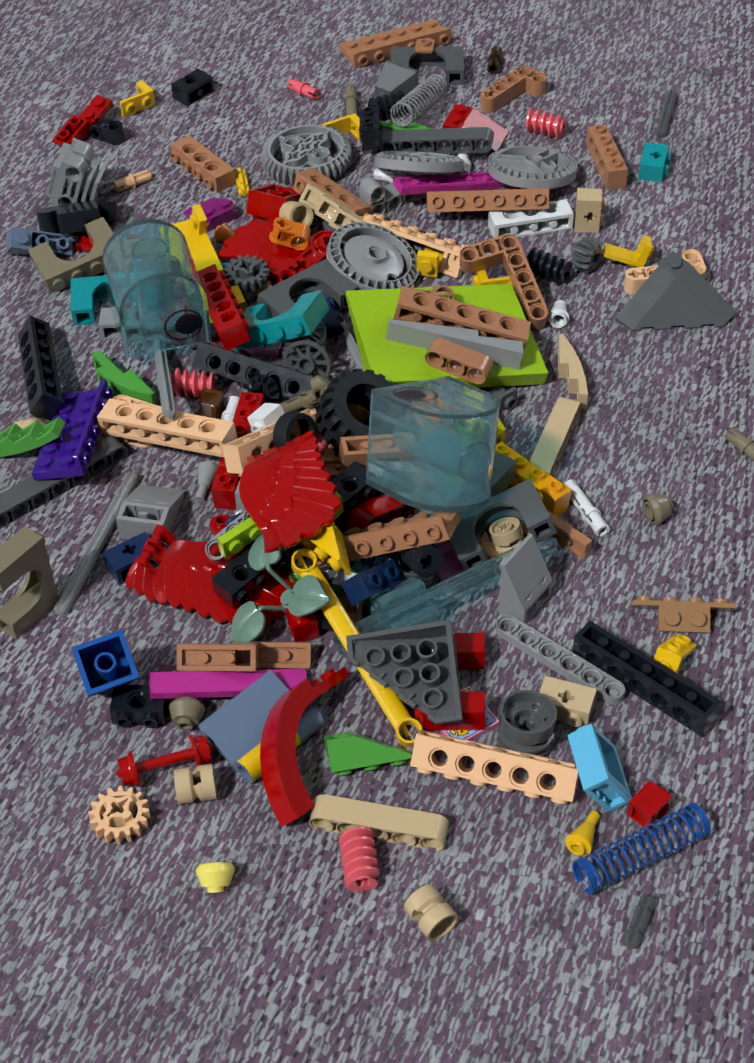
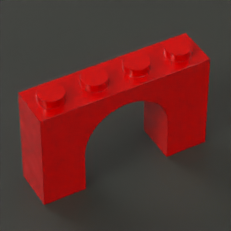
(470, 657)

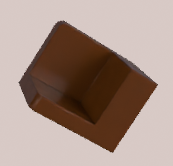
(212, 403)

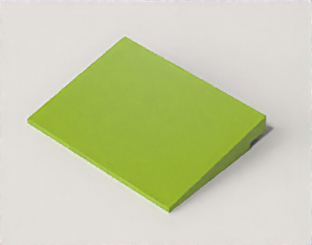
(407, 364)

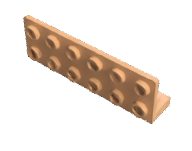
(451, 257)

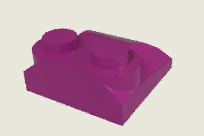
(216, 211)

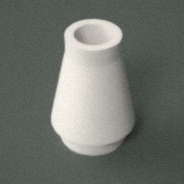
(558, 315)

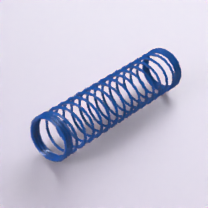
(589, 869)

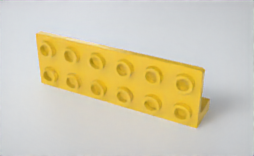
(201, 247)

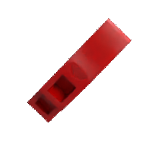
(78, 126)

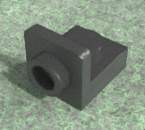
(506, 397)

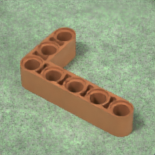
(518, 273)

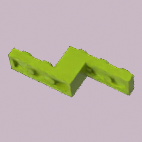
(247, 532)

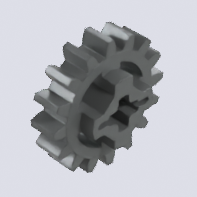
(246, 272)

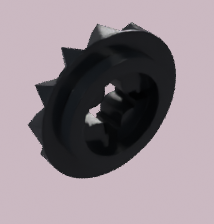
(267, 384)

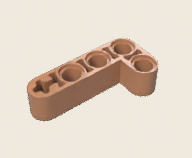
(511, 86)

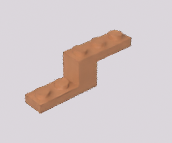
(350, 450)
(568, 537)
(243, 656)

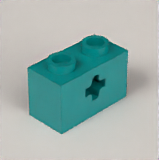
(654, 162)

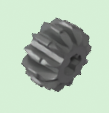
(587, 254)

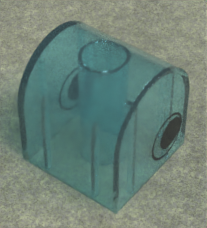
(154, 289)
(433, 444)

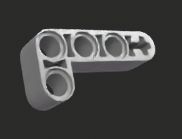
(384, 198)

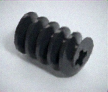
(386, 102)
(549, 267)
(422, 560)

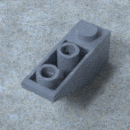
(20, 240)

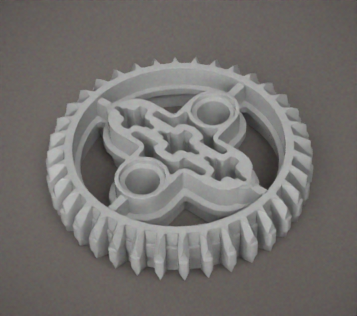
(305, 149)

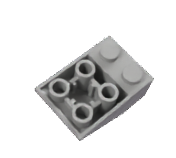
(147, 508)
(524, 581)

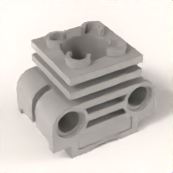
(74, 175)

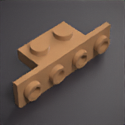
(683, 616)

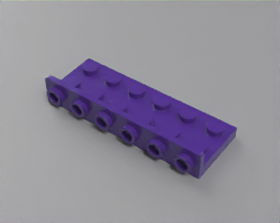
(73, 448)

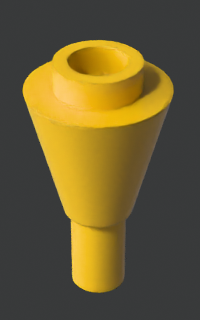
(581, 839)

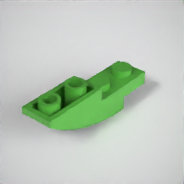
(122, 382)

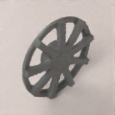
(307, 362)

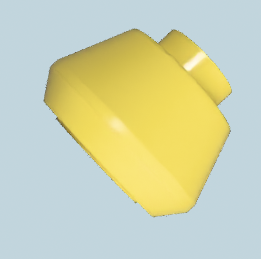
(215, 875)

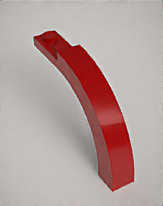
(278, 747)

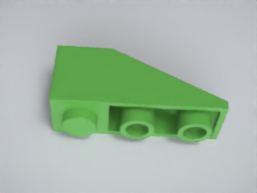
(353, 751)

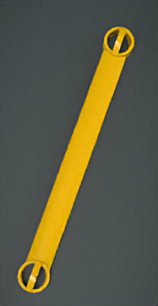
(343, 627)

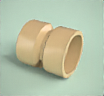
(506, 533)
(185, 788)
(433, 916)

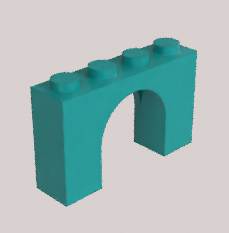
(84, 297)
(294, 323)

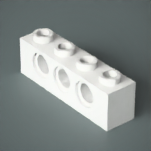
(531, 222)

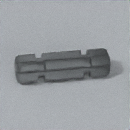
(639, 922)

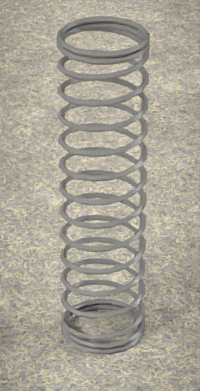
(412, 94)

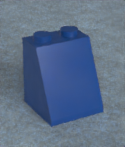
(105, 663)

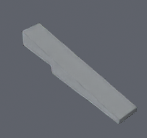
(501, 351)

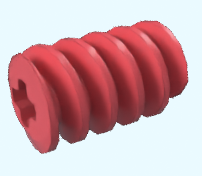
(545, 124)
(191, 384)
(359, 859)

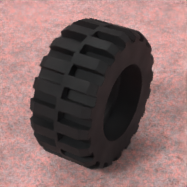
(332, 405)

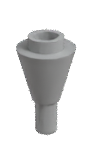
(206, 475)

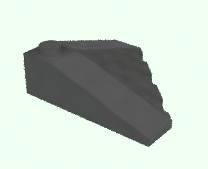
(675, 297)
(415, 664)

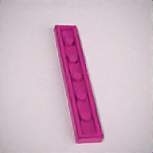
(448, 182)
(213, 683)

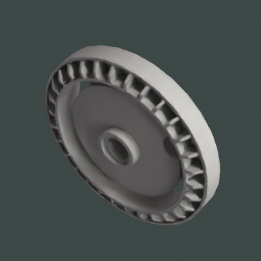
(418, 162)
(532, 167)
(371, 256)

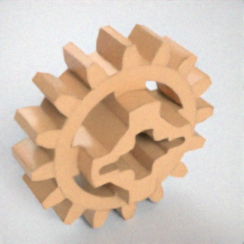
(119, 814)

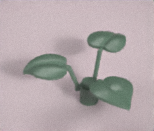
(301, 600)

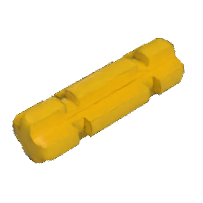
(242, 182)

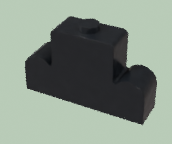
(74, 216)

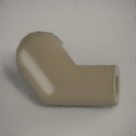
(250, 295)

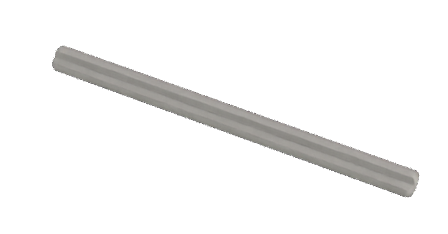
(165, 384)
(95, 546)

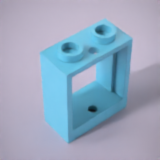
(599, 767)

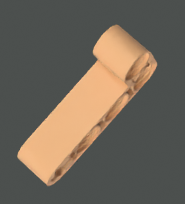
(637, 276)

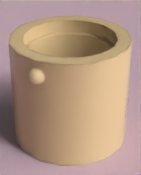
(297, 212)

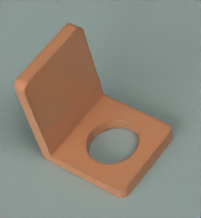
(424, 45)

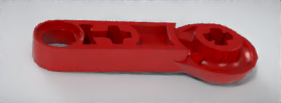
(313, 254)

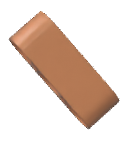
(459, 360)

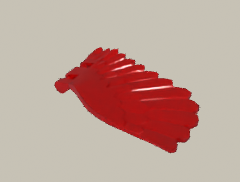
(255, 240)
(289, 493)
(186, 578)

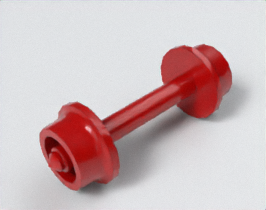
(129, 770)

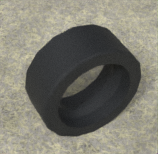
(283, 427)

